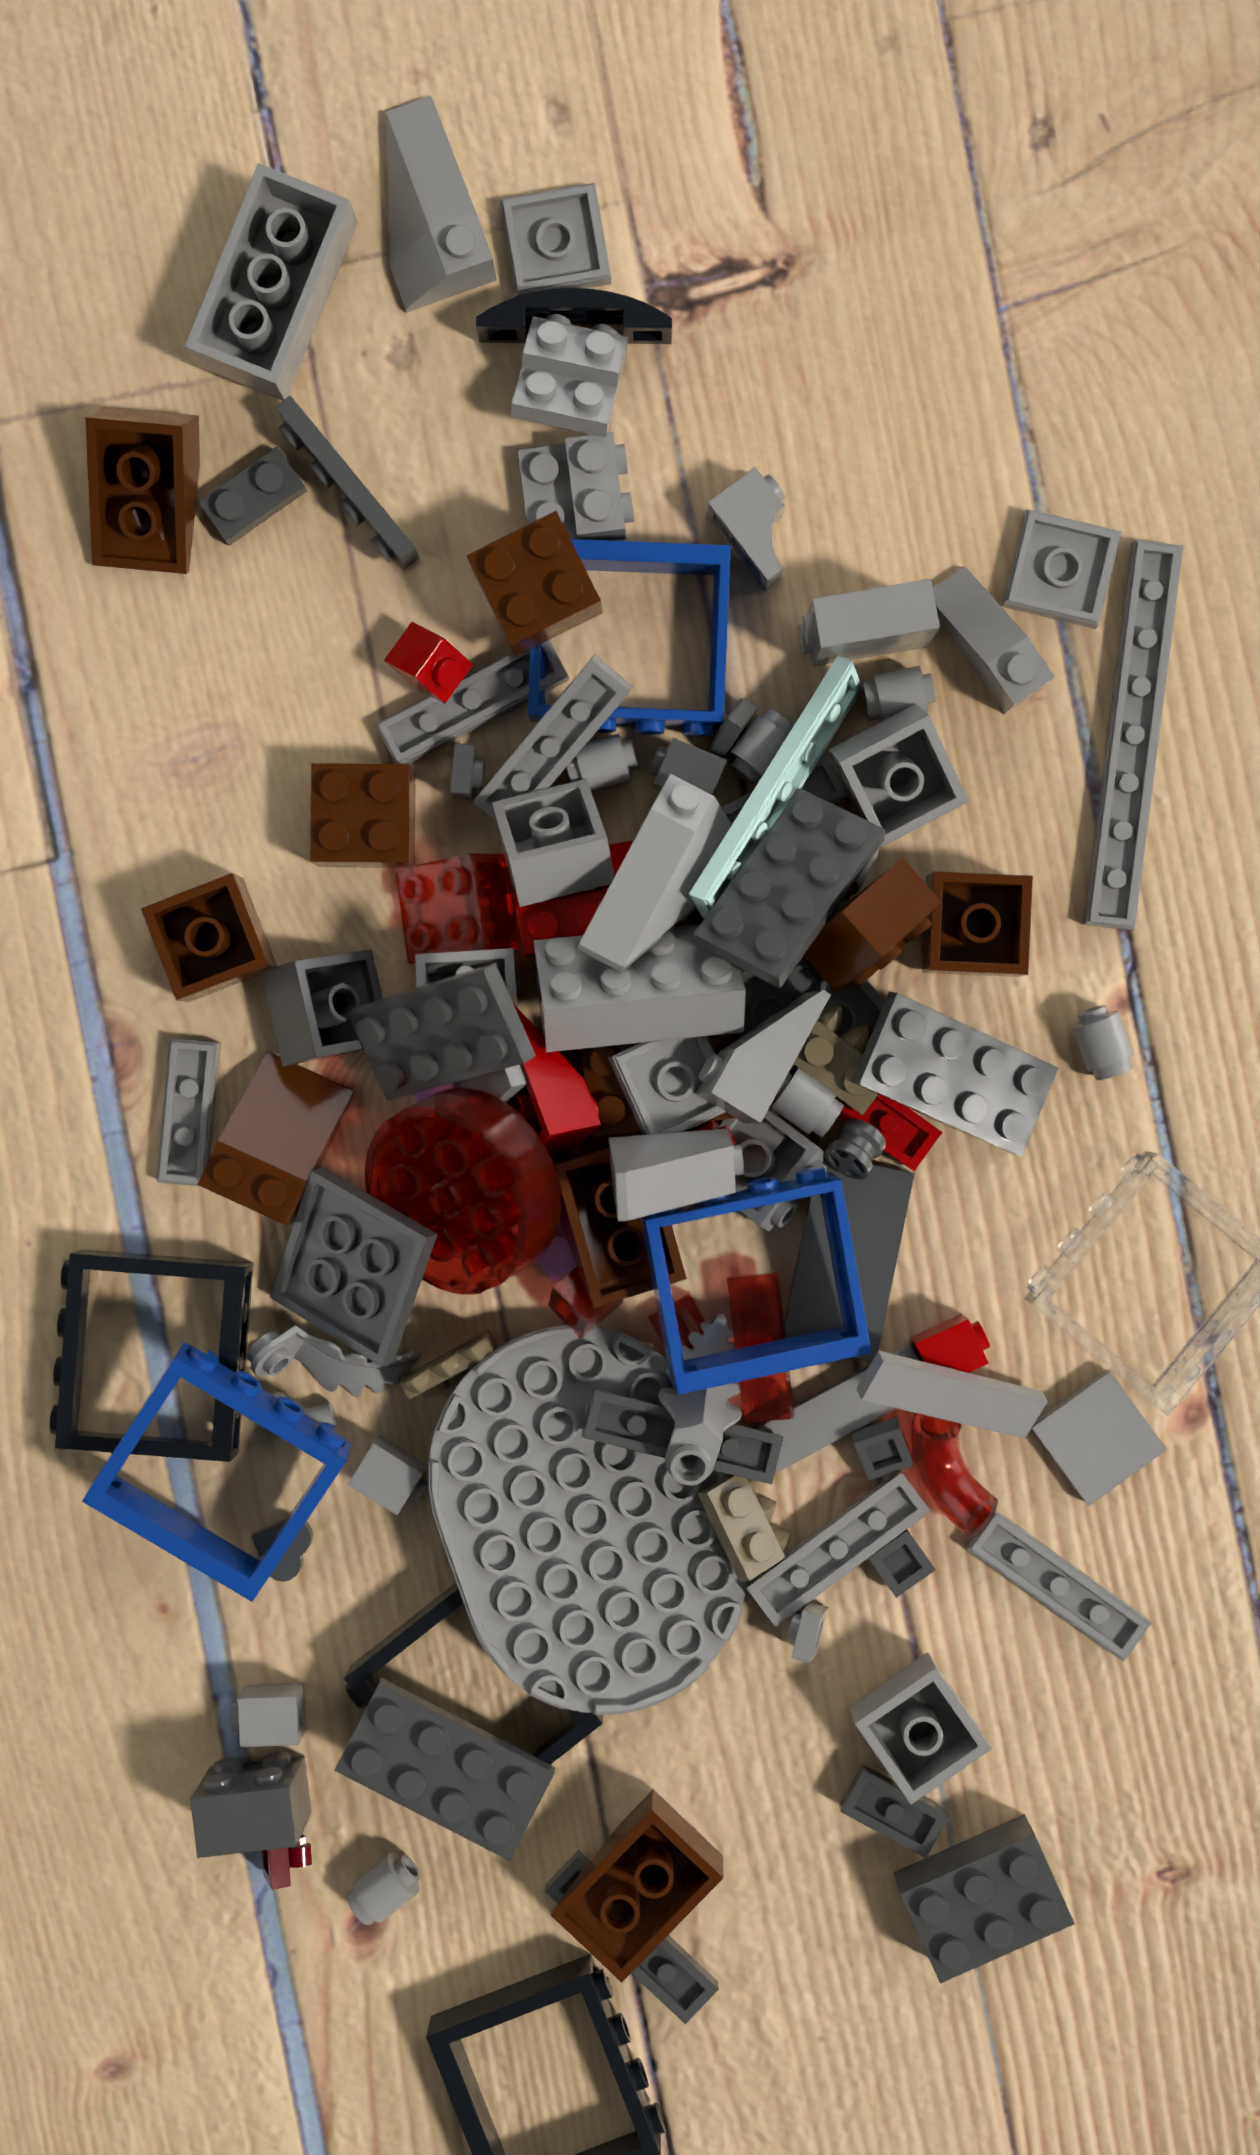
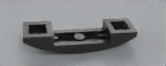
(510, 319)

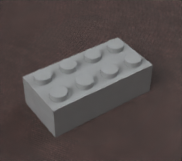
(271, 282)
(661, 996)

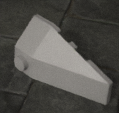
(432, 223)
(656, 875)

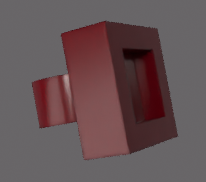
(277, 1863)

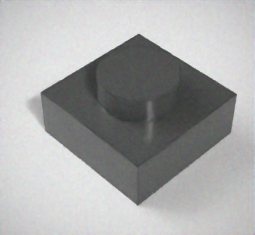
(466, 771)
(882, 1448)
(901, 1563)

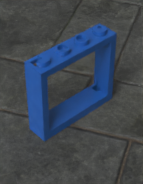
(668, 559)
(777, 1355)
(180, 1534)

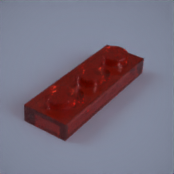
(757, 1320)

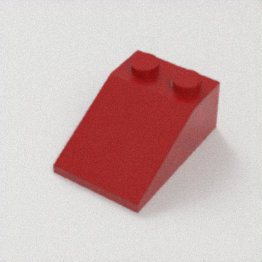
(554, 1098)

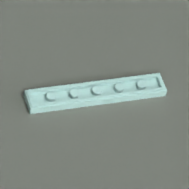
(780, 781)

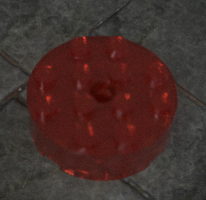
(474, 1179)

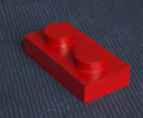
(905, 1132)

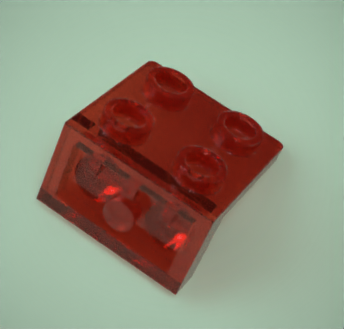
(456, 905)

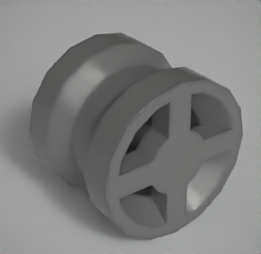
(855, 1149)

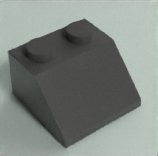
(312, 1004)

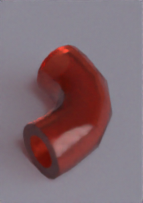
(946, 1476)

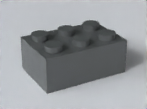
(983, 1898)

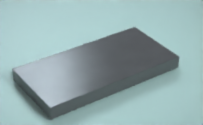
(876, 1223)

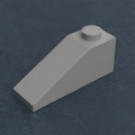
(990, 640)
(753, 1067)

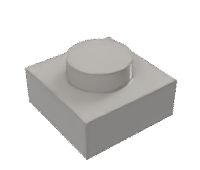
(807, 1631)

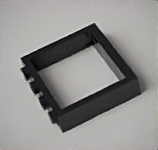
(72, 1328)
(362, 1686)
(523, 1997)

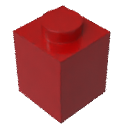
(428, 662)
(953, 1344)

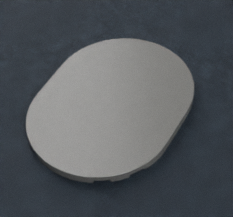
(569, 1552)

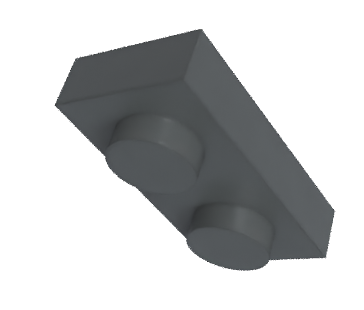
(252, 496)
(884, 1808)

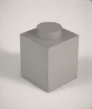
(390, 1476)
(269, 1715)

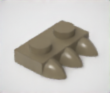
(835, 1058)
(432, 1376)
(744, 1525)

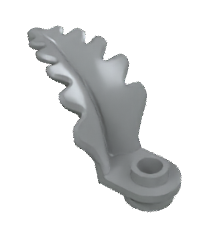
(325, 1361)
(700, 1414)

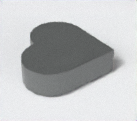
(733, 727)
(293, 1558)

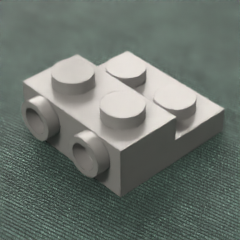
(570, 375)
(579, 484)
(772, 1151)

